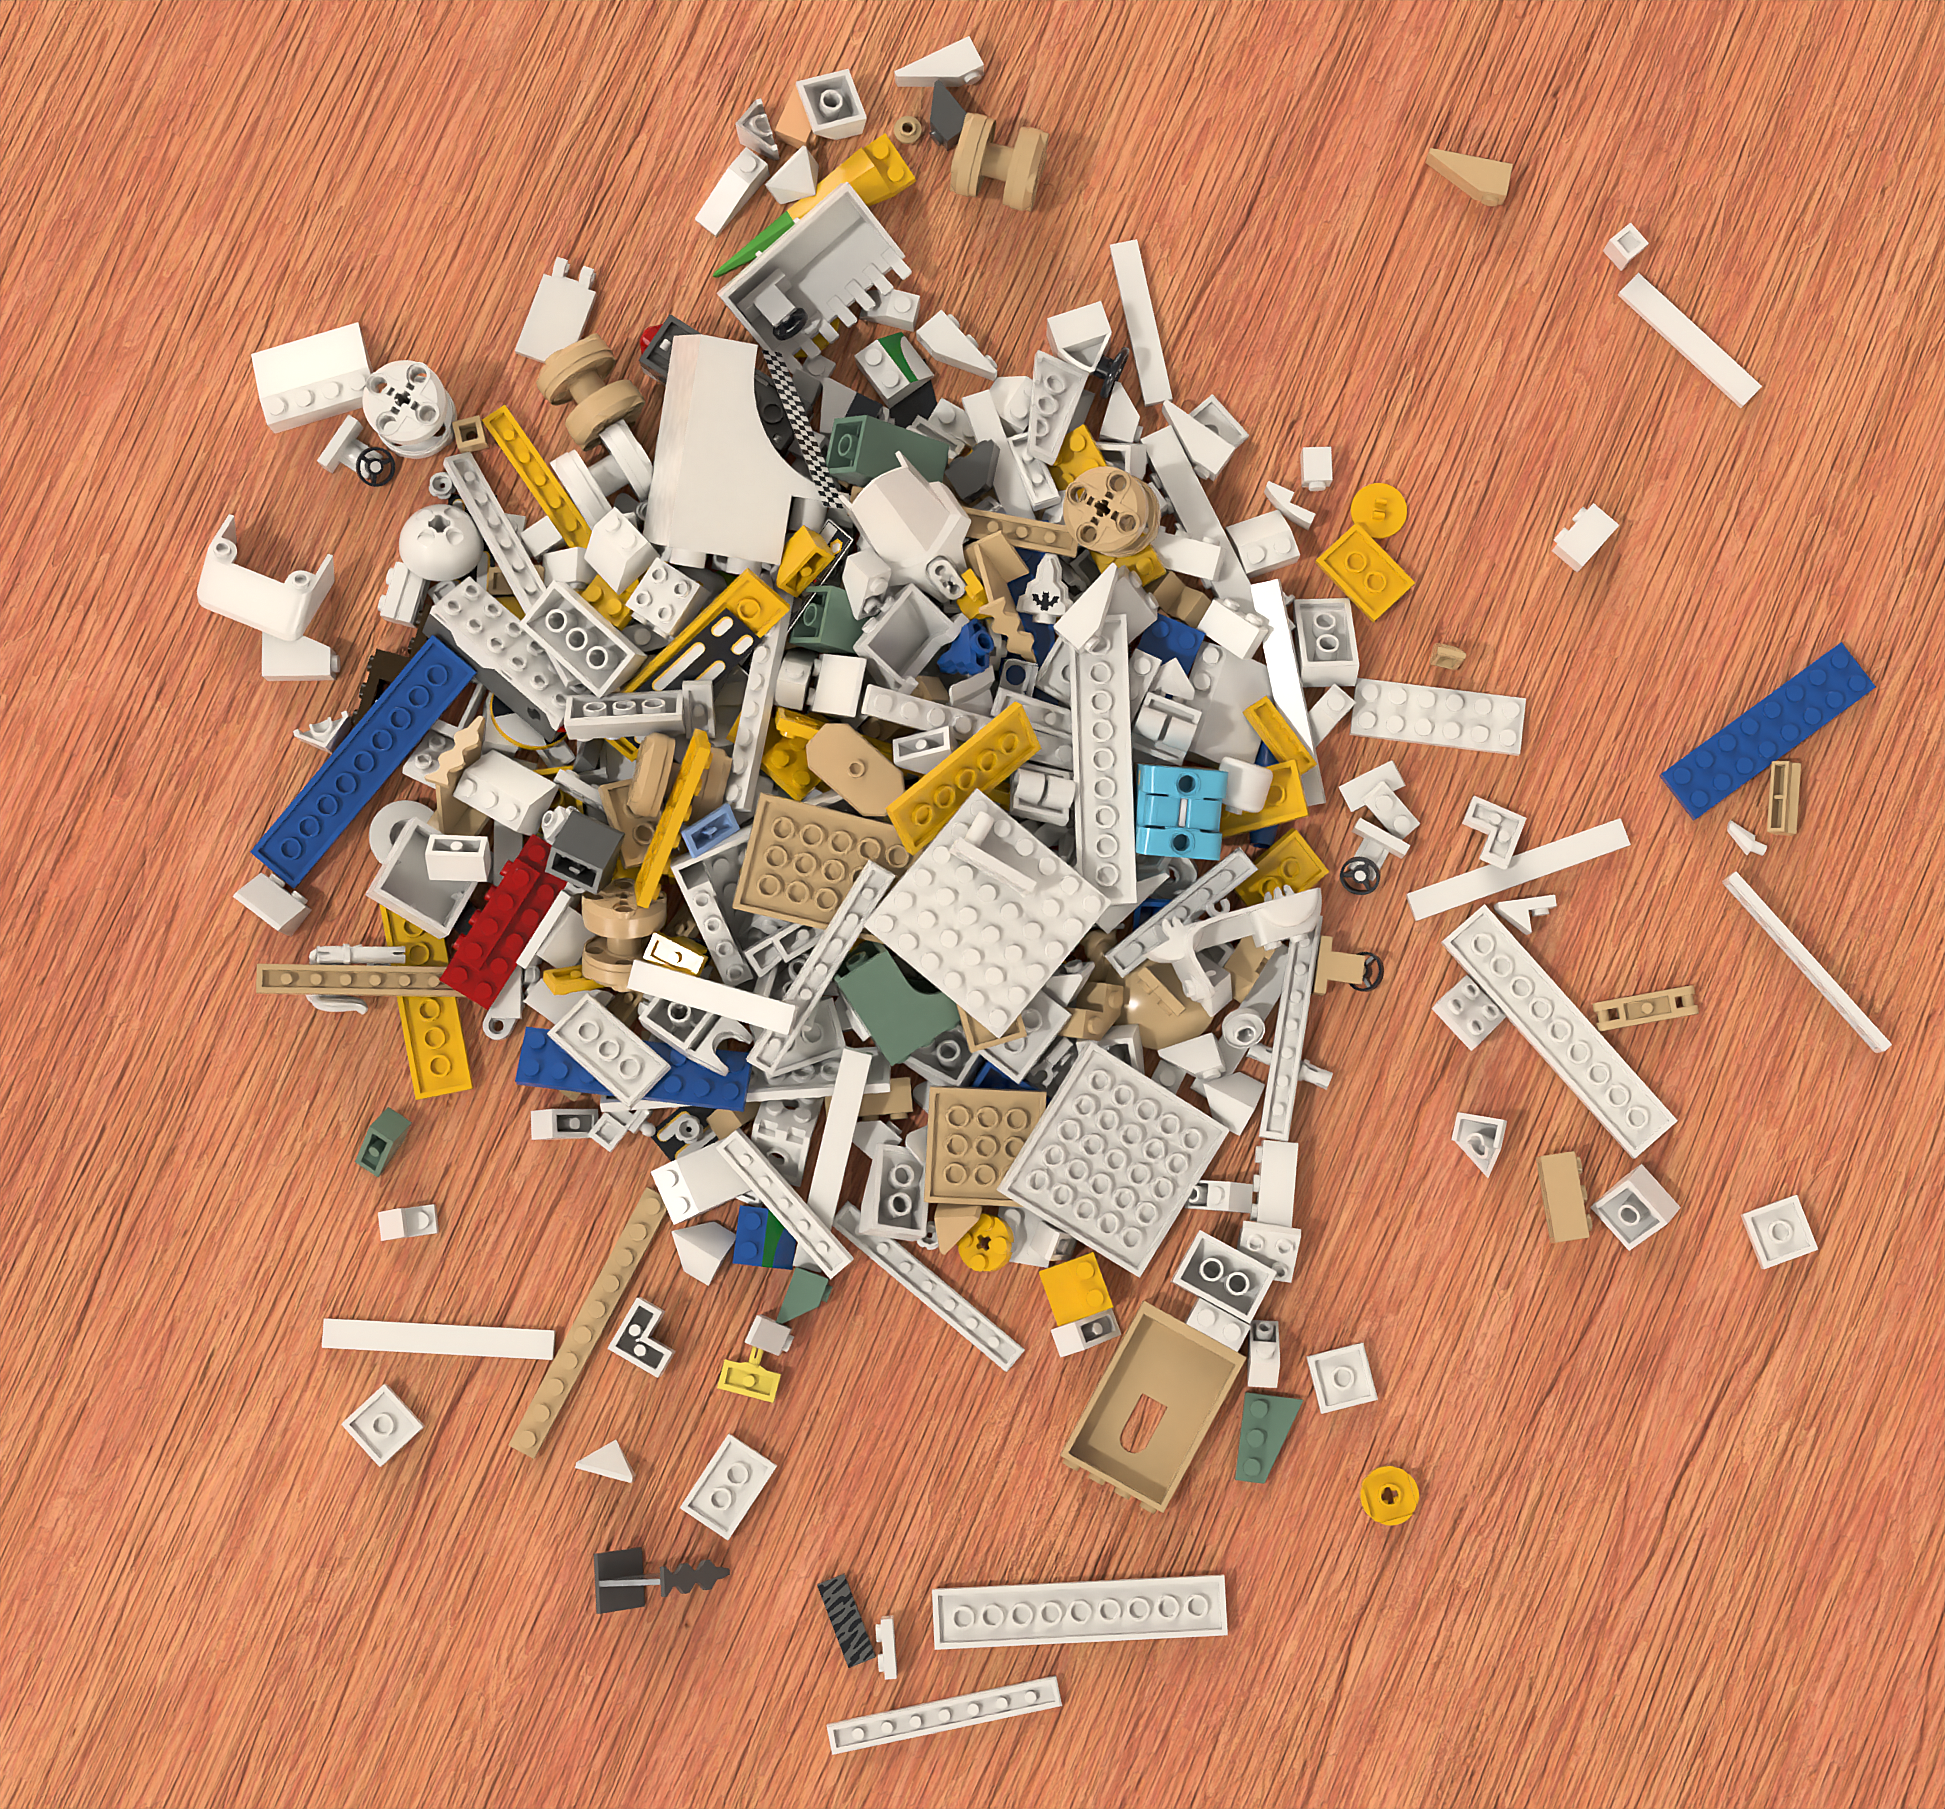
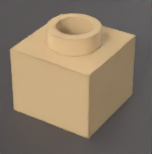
(466, 427)

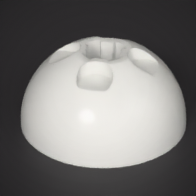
(440, 543)

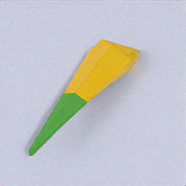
(872, 171)

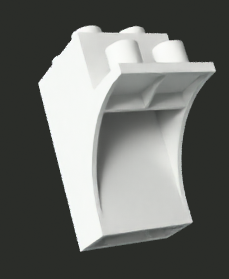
(715, 470)

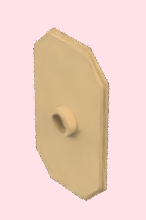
(854, 769)

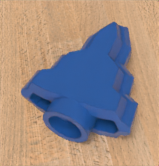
(968, 651)

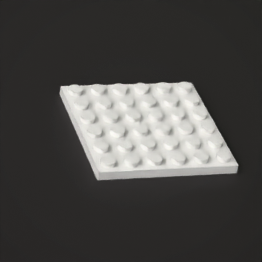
(977, 934)
(1113, 1159)

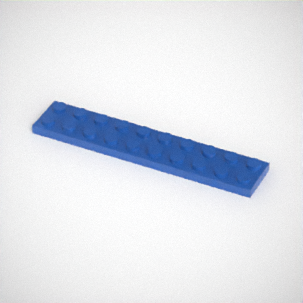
(363, 761)

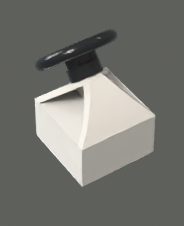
(1083, 341)

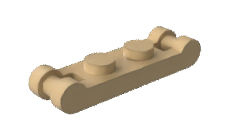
(1645, 1008)

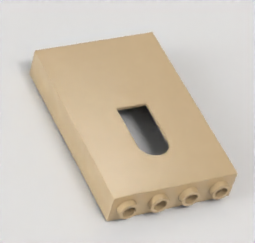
(1176, 1369)

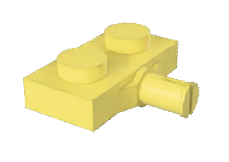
(750, 1378)

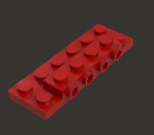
(504, 926)

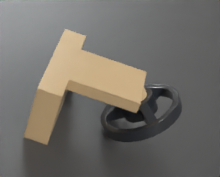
(1343, 968)

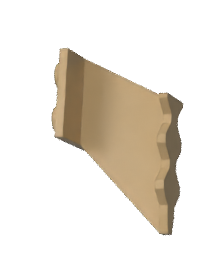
(997, 564)
(452, 814)

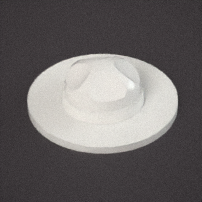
(390, 822)

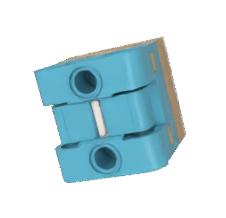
(1178, 810)

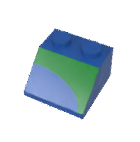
(762, 1240)

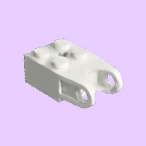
(695, 1034)

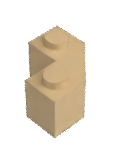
(1178, 600)
(1246, 966)
(1095, 1011)

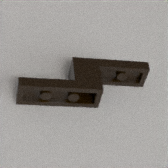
(386, 666)

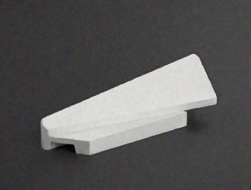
(782, 944)

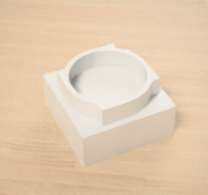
(406, 888)

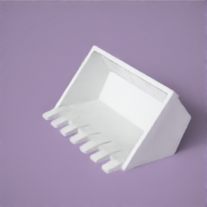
(830, 262)

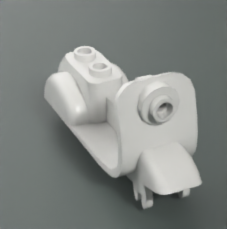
(1267, 922)

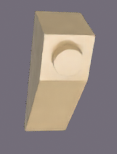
(1476, 176)

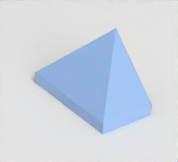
(710, 830)

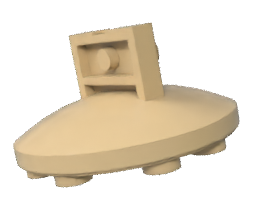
(1158, 1005)

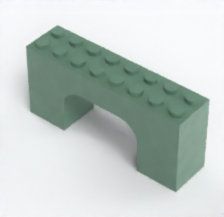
(857, 454)
(893, 1008)

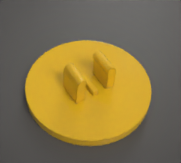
(1379, 510)

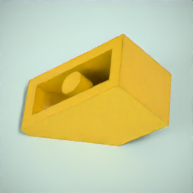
(802, 561)

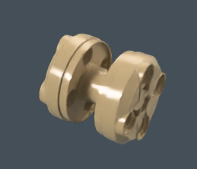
(1017, 166)
(579, 376)
(1111, 512)
(656, 774)
(621, 932)

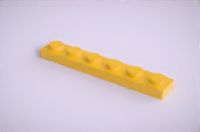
(538, 477)

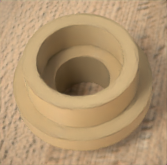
(911, 137)

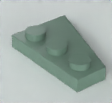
(1262, 1434)

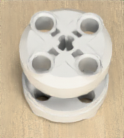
(409, 409)
(593, 484)

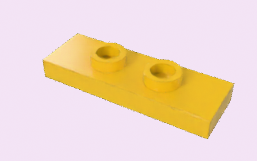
(1278, 734)

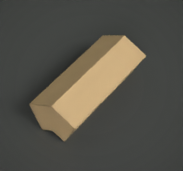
(1784, 798)

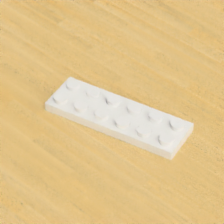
(1437, 716)

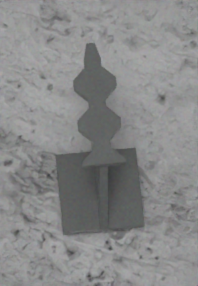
(622, 1581)

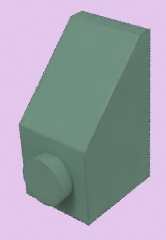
(382, 1141)
(804, 1294)

